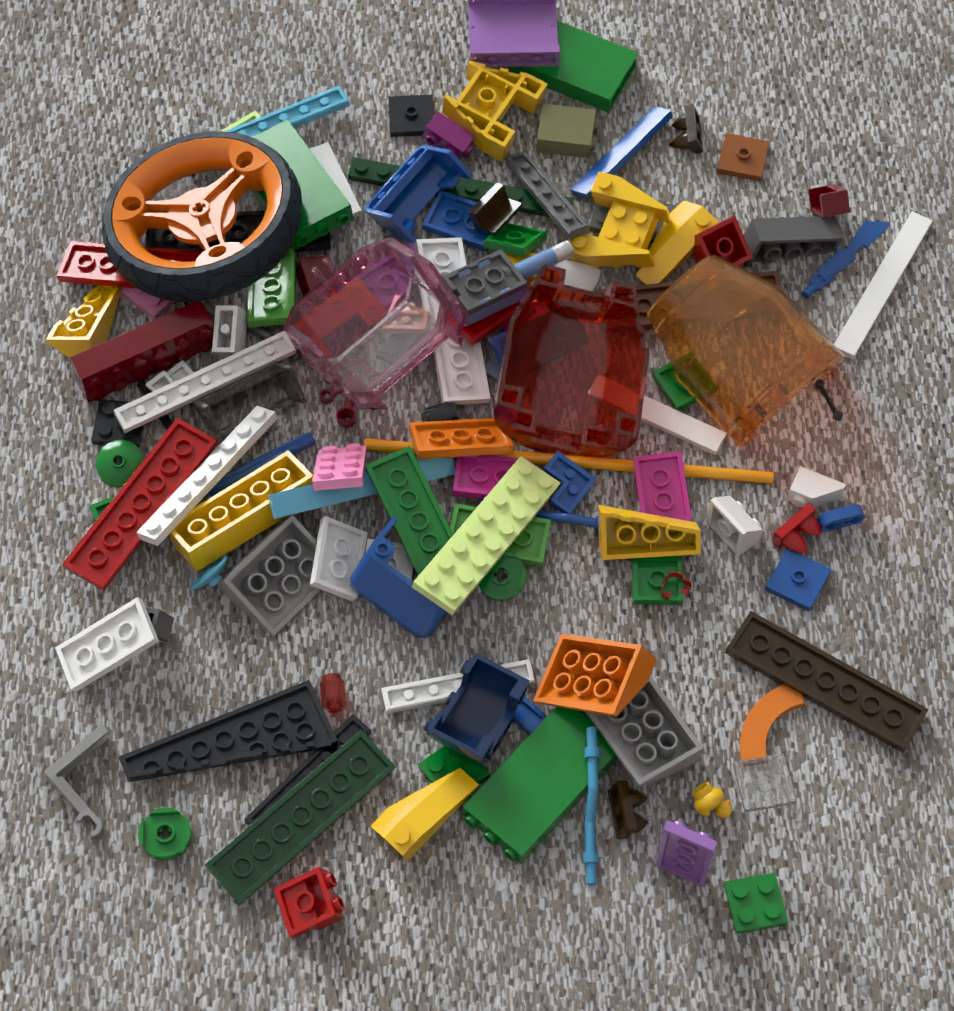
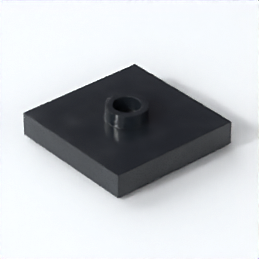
(409, 114)

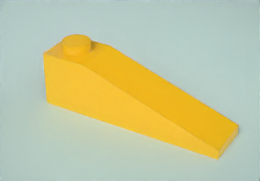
(417, 817)

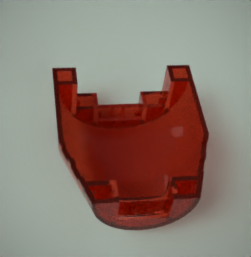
(559, 350)

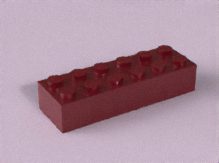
(143, 351)

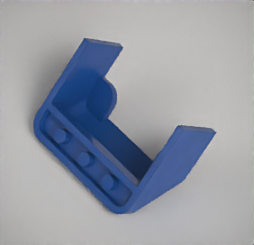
(413, 187)
(392, 590)

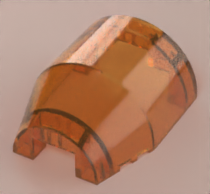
(739, 344)

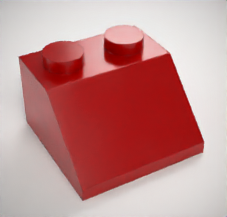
(723, 241)

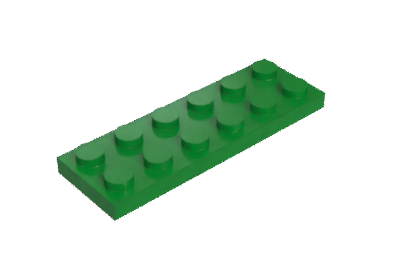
(410, 499)

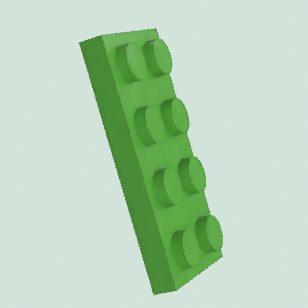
(273, 294)
(528, 546)

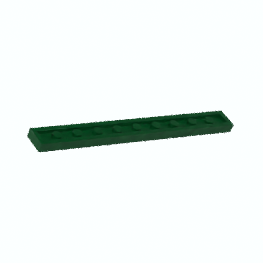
(379, 173)

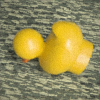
(711, 798)

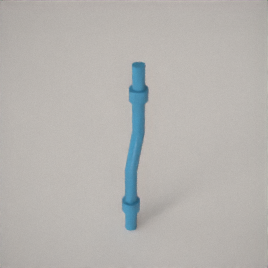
(590, 856)

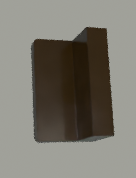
(494, 210)

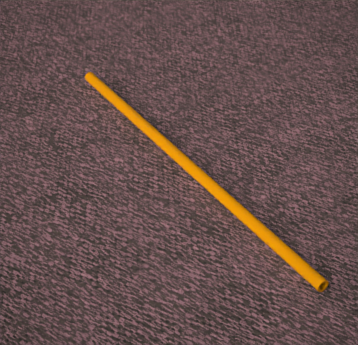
(601, 463)

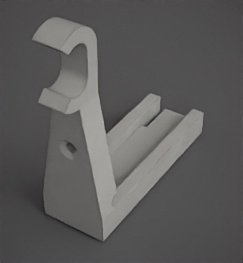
(56, 772)

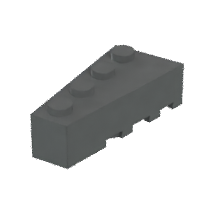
(791, 237)

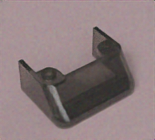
(268, 388)

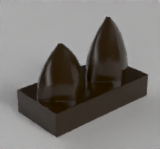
(693, 136)
(622, 801)

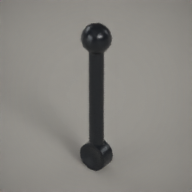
(837, 415)

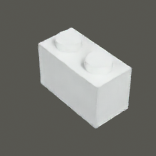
(229, 330)

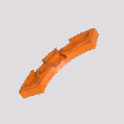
(761, 718)

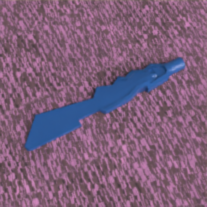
(843, 257)

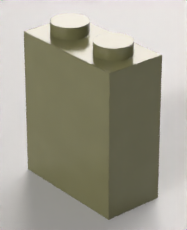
(567, 130)

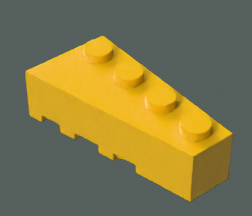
(643, 535)

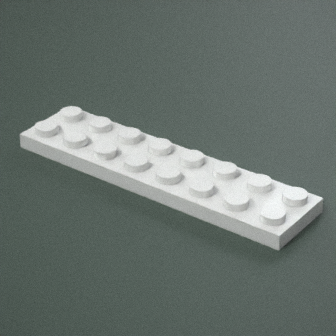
(458, 368)

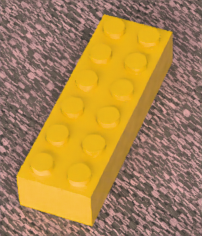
(236, 512)

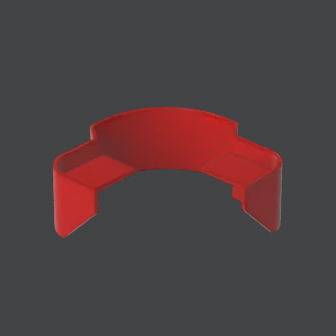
(675, 574)

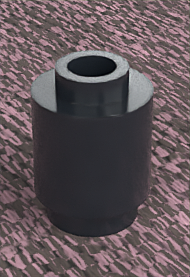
(440, 412)

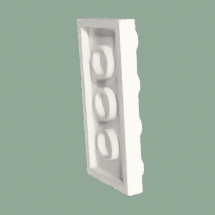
(106, 644)

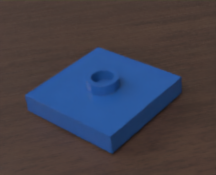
(798, 579)

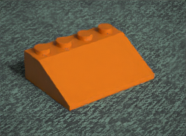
(594, 675)

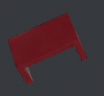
(828, 200)

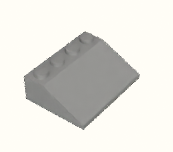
(274, 576)
(649, 736)

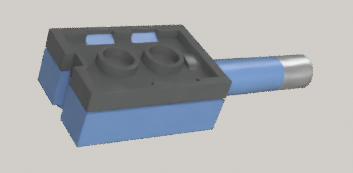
(497, 283)

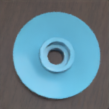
(211, 575)

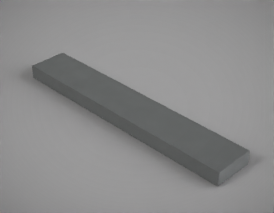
(547, 195)

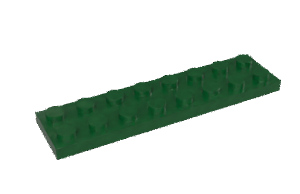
(300, 817)

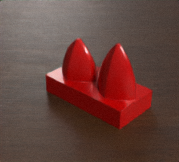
(789, 535)

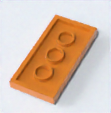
(459, 438)

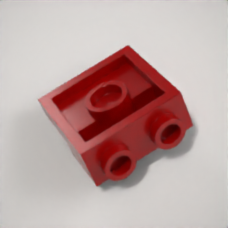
(309, 902)

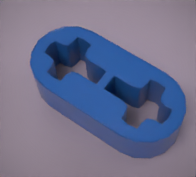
(841, 517)

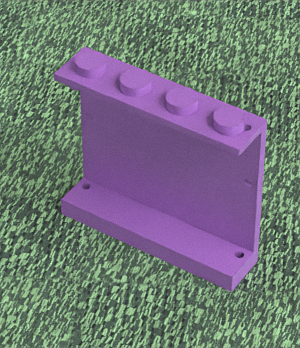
(513, 33)

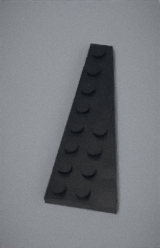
(264, 729)

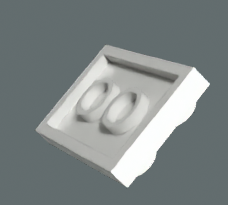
(336, 557)

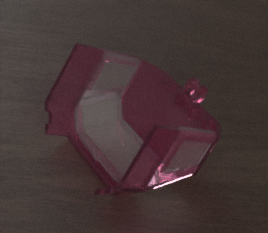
(374, 320)

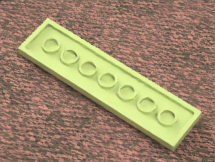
(485, 535)

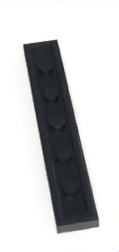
(343, 734)

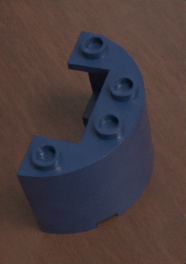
(479, 710)

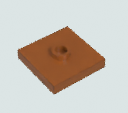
(743, 157)

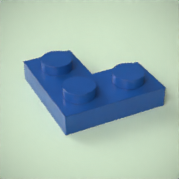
(573, 481)

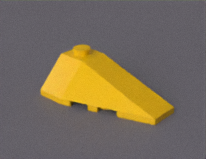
(675, 241)
(87, 324)

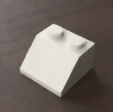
(733, 524)

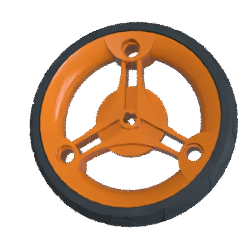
(201, 216)

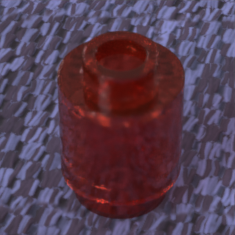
(333, 693)

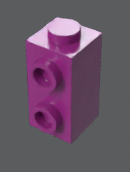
(446, 134)

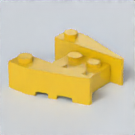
(487, 102)
(626, 228)

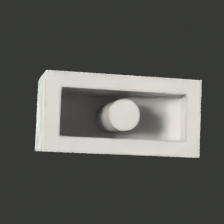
(814, 489)

